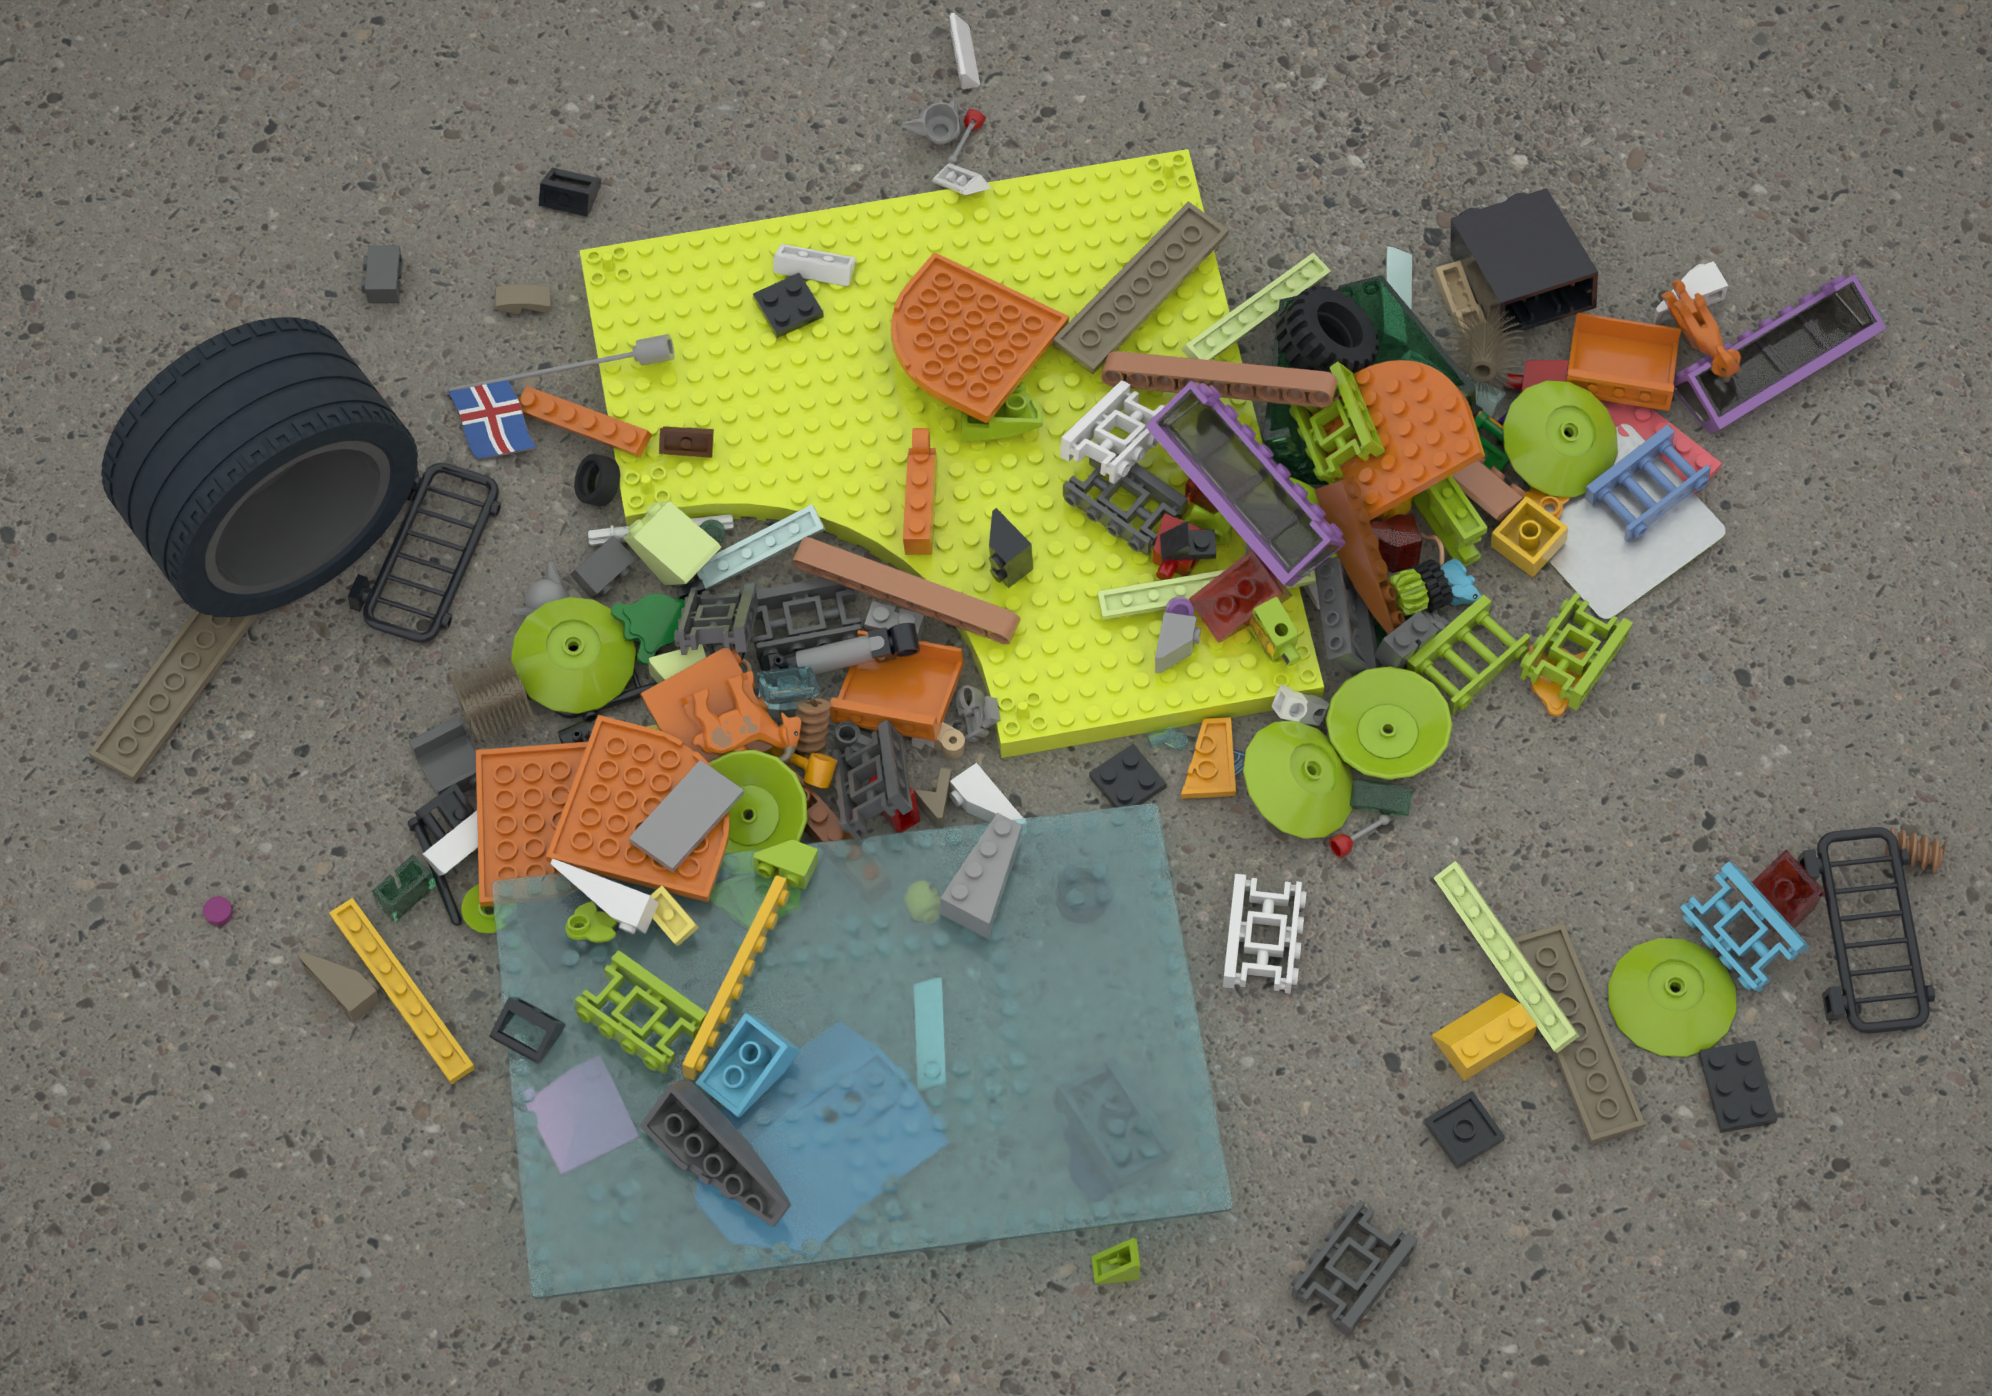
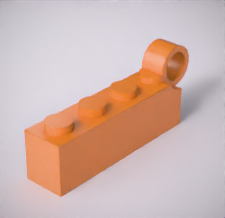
(920, 495)

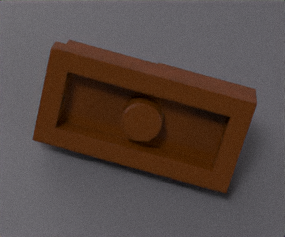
(686, 441)

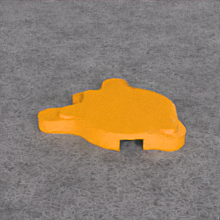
(1549, 691)

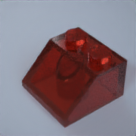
(1789, 888)

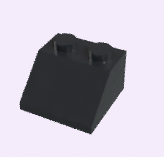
(1009, 551)

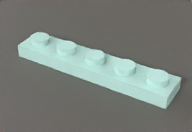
(760, 546)

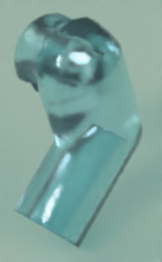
(1169, 737)

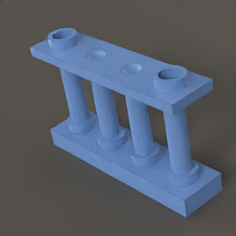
(1642, 459)

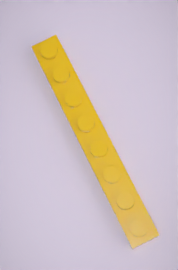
(732, 985)
(402, 991)

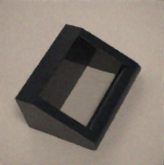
(566, 196)
(518, 1006)

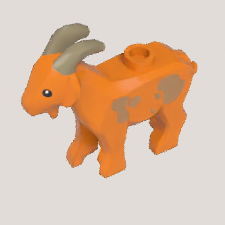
(1701, 330)
(740, 725)

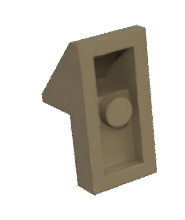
(935, 803)

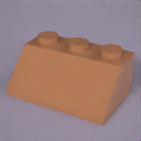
(1489, 489)

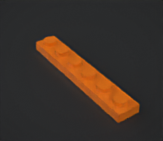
(584, 421)

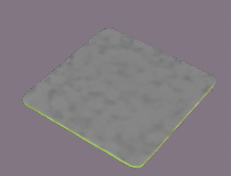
(1620, 572)

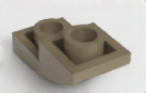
(517, 296)

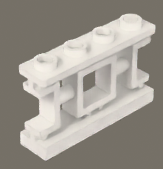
(1100, 422)
(1241, 932)

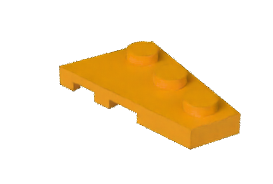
(1212, 763)

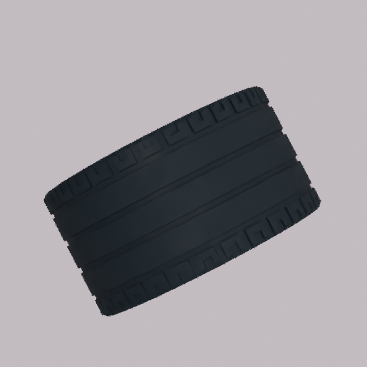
(258, 466)

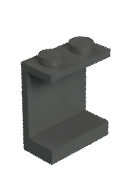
(446, 756)

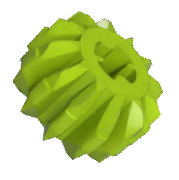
(1410, 591)

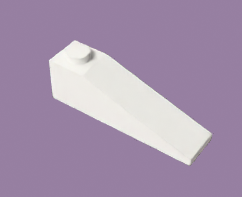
(625, 905)

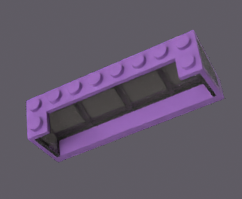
(1781, 352)
(1245, 483)

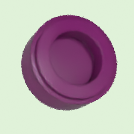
(217, 911)

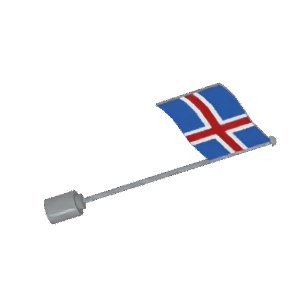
(495, 416)

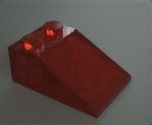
(1231, 597)

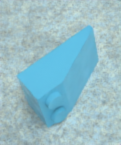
(747, 1064)

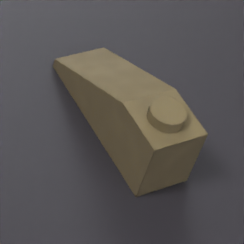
(344, 985)

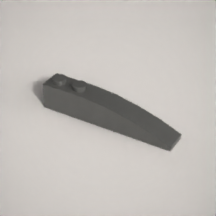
(711, 1147)

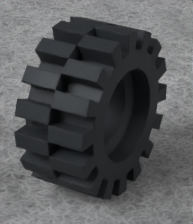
(1435, 583)

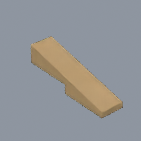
(1457, 294)

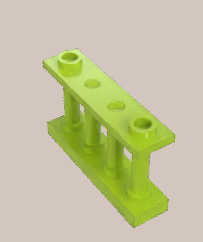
(1460, 631)

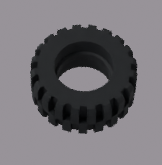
(1326, 329)

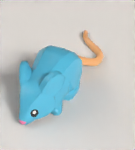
(1460, 583)

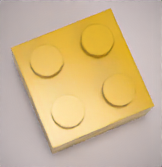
(1529, 536)

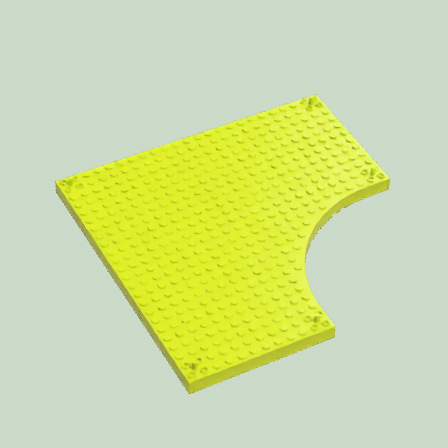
(834, 414)

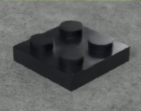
(788, 305)
(1127, 778)
(1464, 1129)

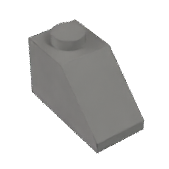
(1176, 640)

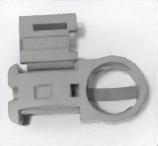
(977, 715)

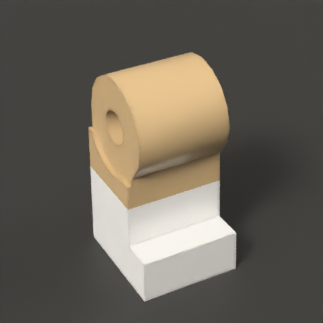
(949, 742)

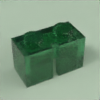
(415, 883)

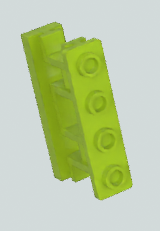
(1355, 420)
(1452, 519)
(1594, 661)
(653, 994)

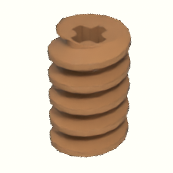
(814, 725)
(1920, 851)

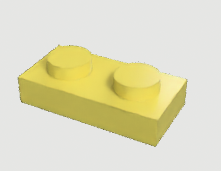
(672, 917)

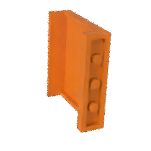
(1624, 360)
(708, 673)
(905, 691)

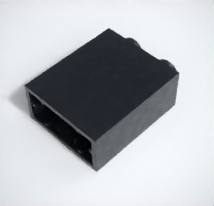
(1524, 261)

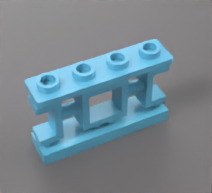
(1759, 913)

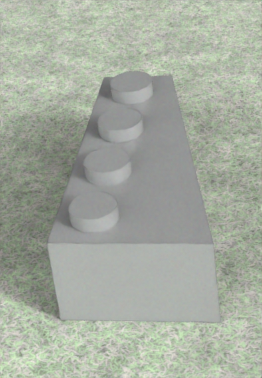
(981, 881)

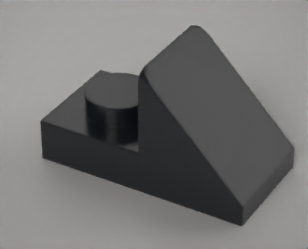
(1187, 545)

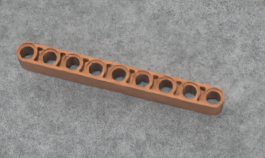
(1229, 378)
(906, 590)

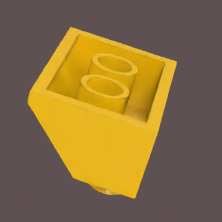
(1485, 1035)

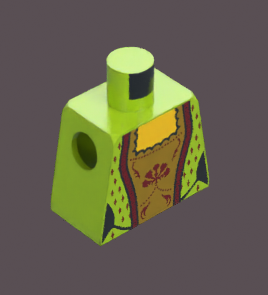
(1274, 632)

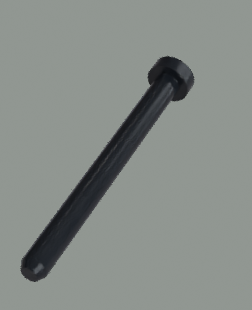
(418, 826)

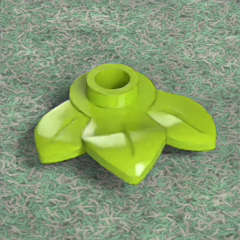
(1208, 521)
(590, 924)

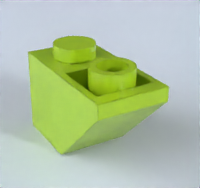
(788, 860)

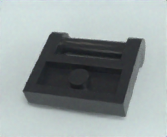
(451, 805)

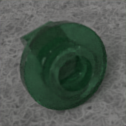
(714, 529)

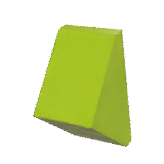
(1117, 1263)

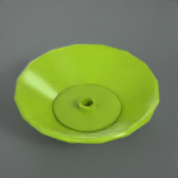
(1541, 449)
(578, 678)
(1392, 701)
(1285, 790)
(772, 795)
(1669, 1020)

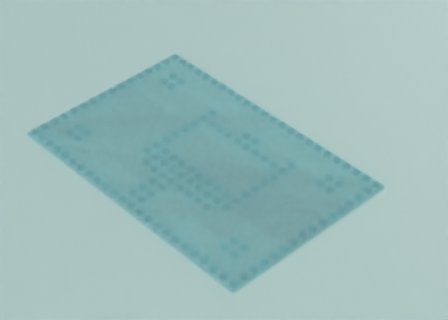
(937, 1071)

